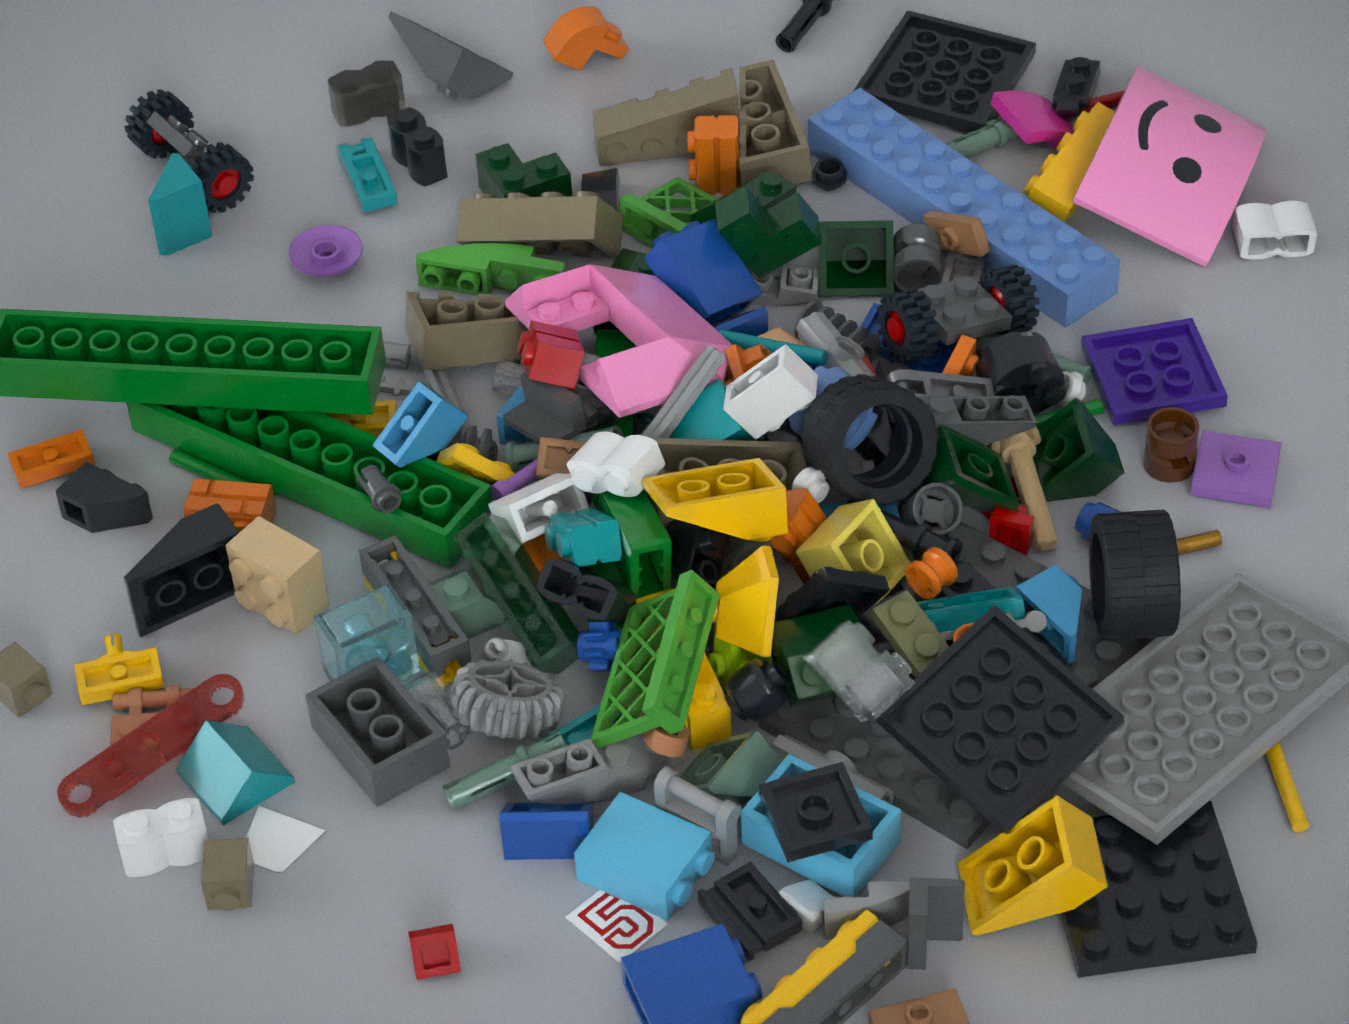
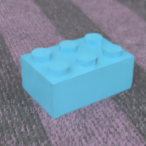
(839, 870)

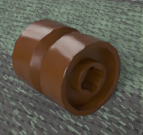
(1171, 444)

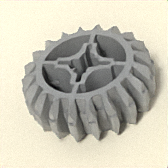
(507, 699)

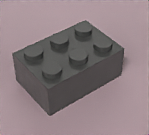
(378, 731)

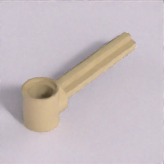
(1019, 453)

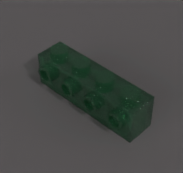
(511, 582)

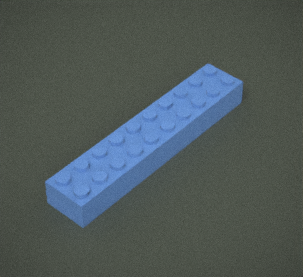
(922, 174)

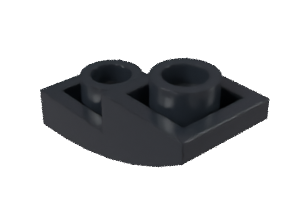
(605, 184)

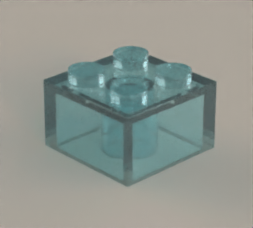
(367, 629)

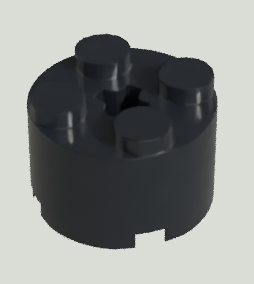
(1023, 368)

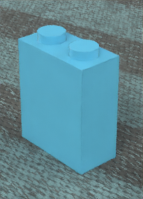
(644, 856)

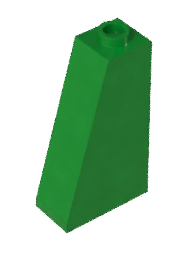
(644, 542)

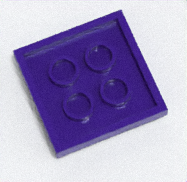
(1153, 370)

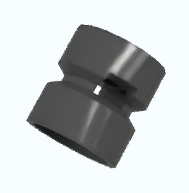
(917, 257)
(933, 505)

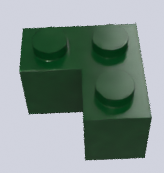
(504, 173)
(767, 236)

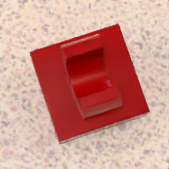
(1013, 528)
(434, 951)

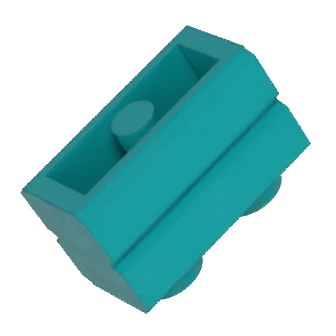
(584, 537)

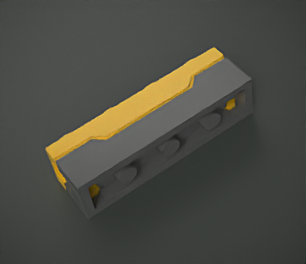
(438, 637)
(836, 977)

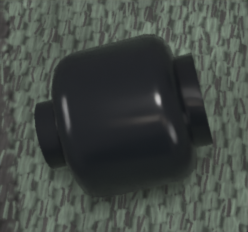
(757, 690)

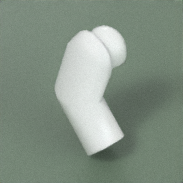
(506, 650)

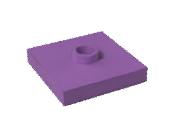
(1236, 469)

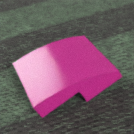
(1031, 117)

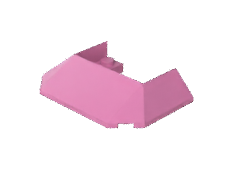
(645, 310)

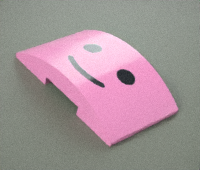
(1171, 166)

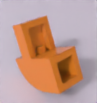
(580, 33)

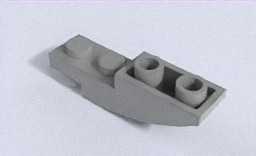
(589, 773)

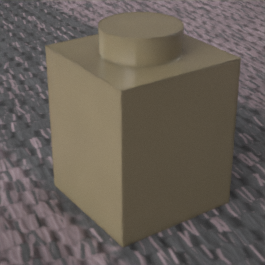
(22, 680)
(227, 873)

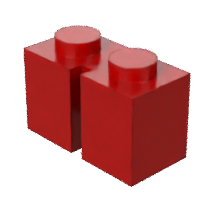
(551, 354)

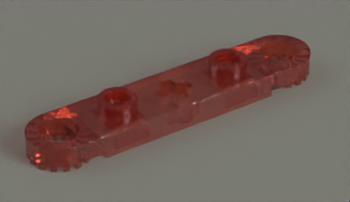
(125, 763)

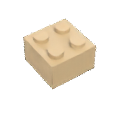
(277, 575)

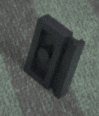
(750, 910)

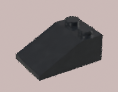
(182, 571)

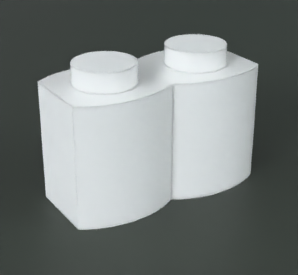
(1274, 230)
(615, 463)
(161, 837)

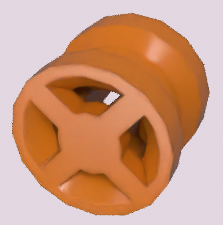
(931, 573)

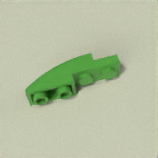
(483, 267)

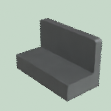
(547, 412)
(934, 914)

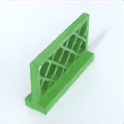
(648, 222)
(670, 671)

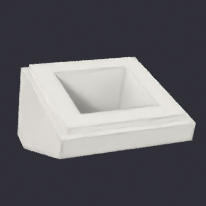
(807, 901)

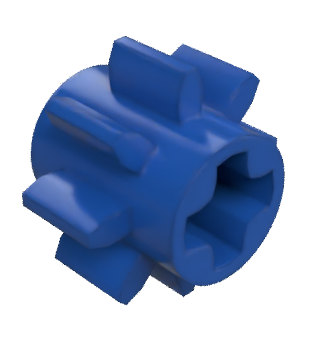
(598, 645)

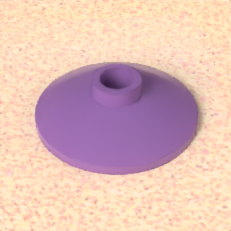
(325, 250)

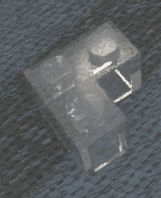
(858, 673)

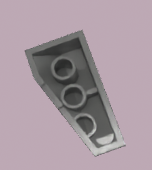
(447, 63)

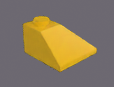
(748, 603)

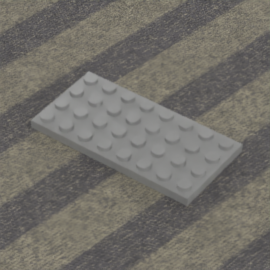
(1208, 704)

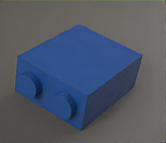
(703, 271)
(691, 980)

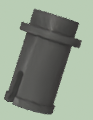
(384, 495)

